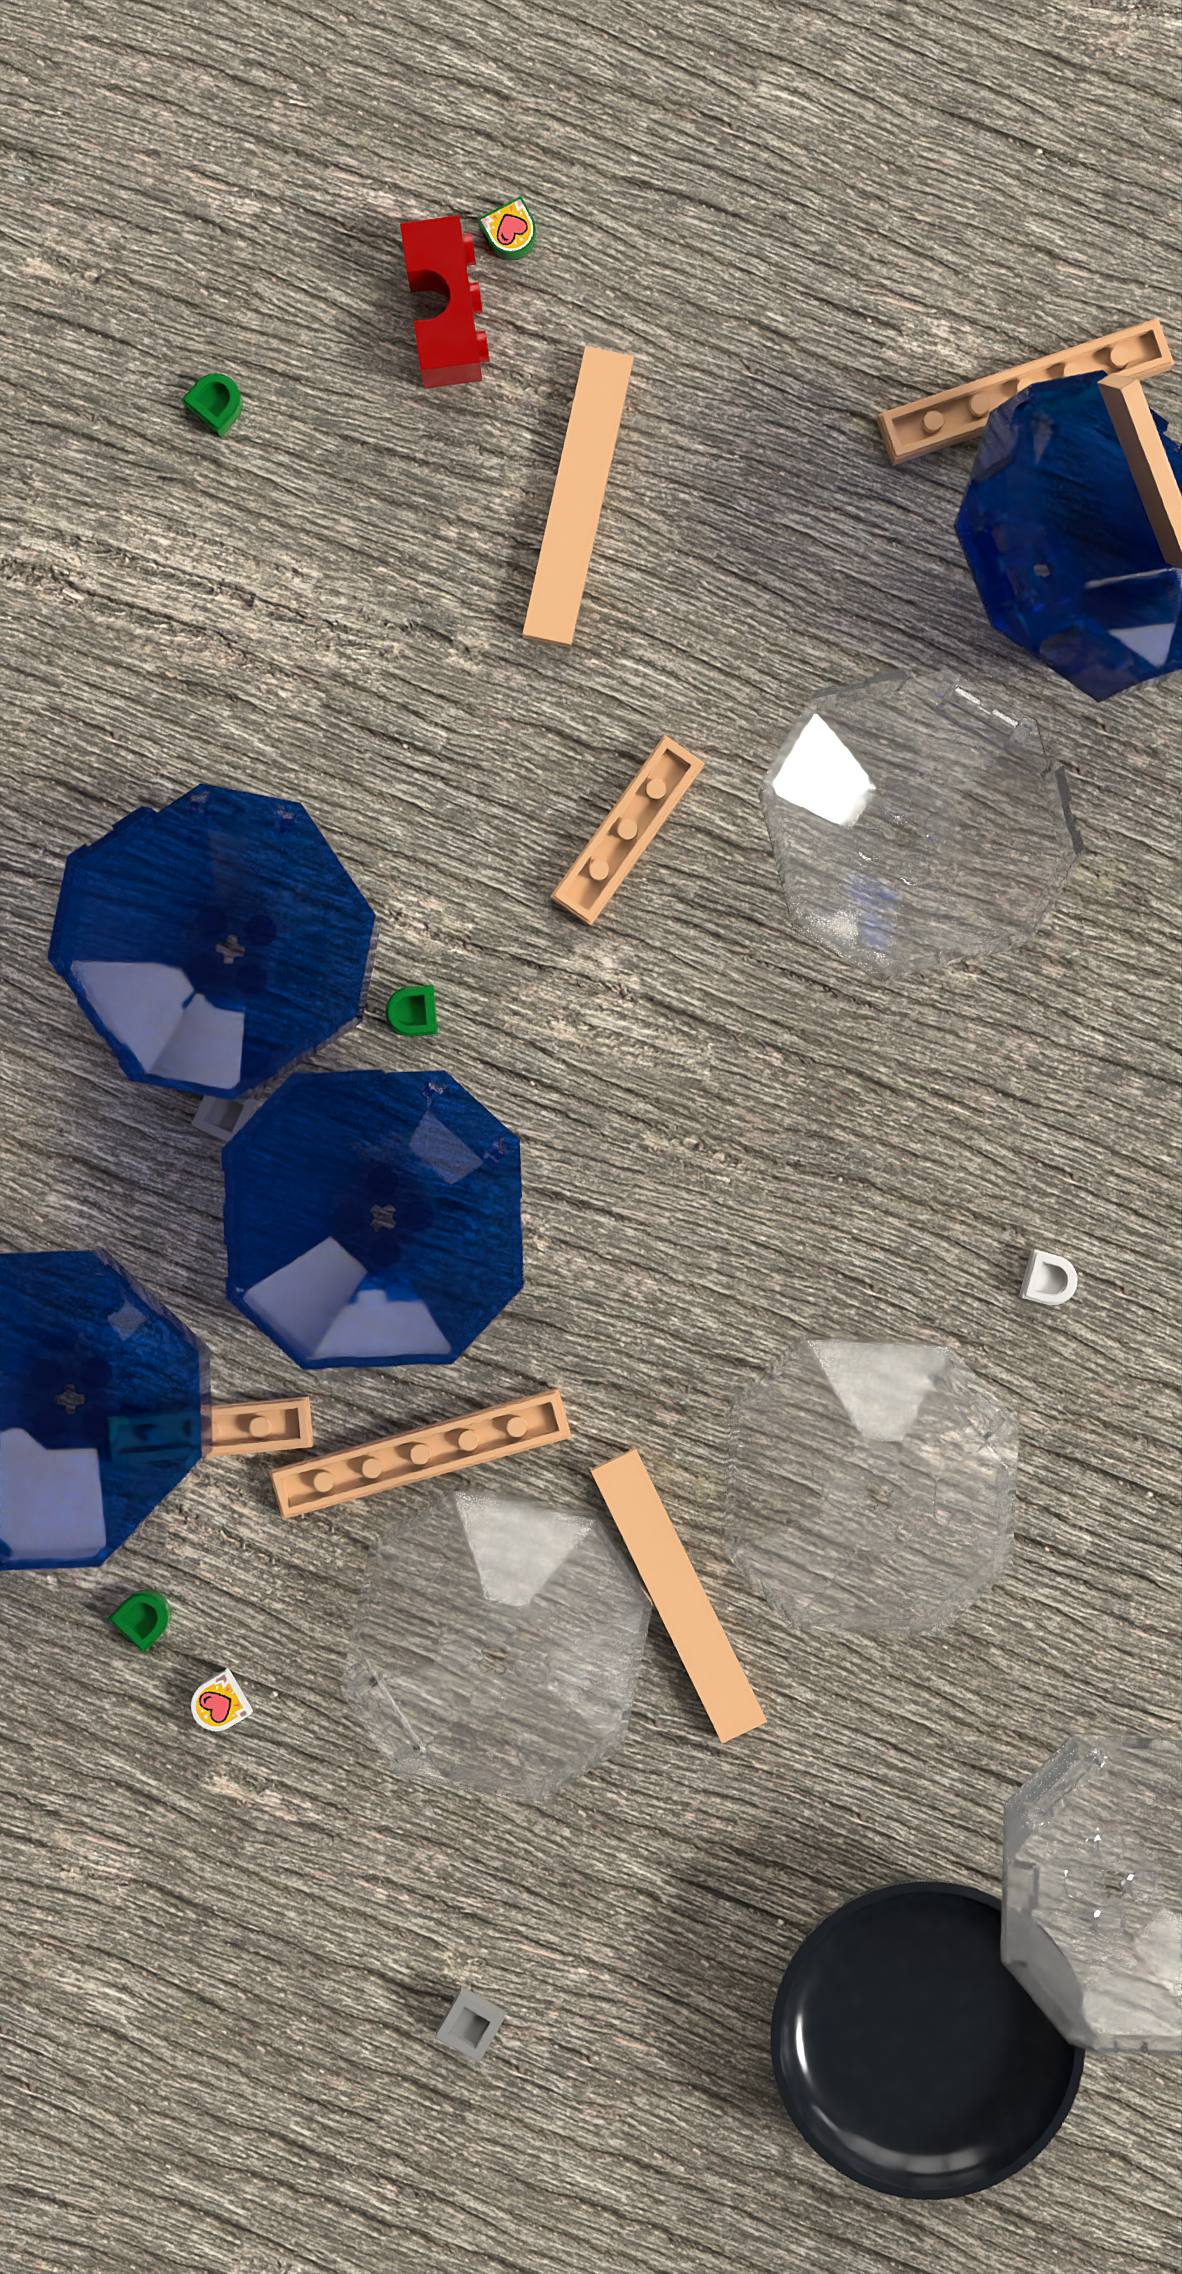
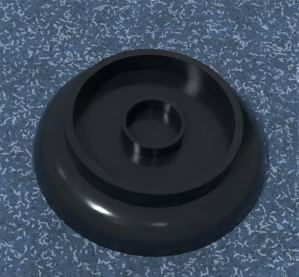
(917, 2046)

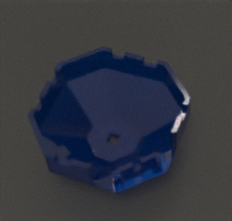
(1062, 496)
(145, 927)
(302, 1218)
(91, 1477)

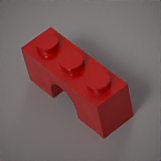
(438, 262)

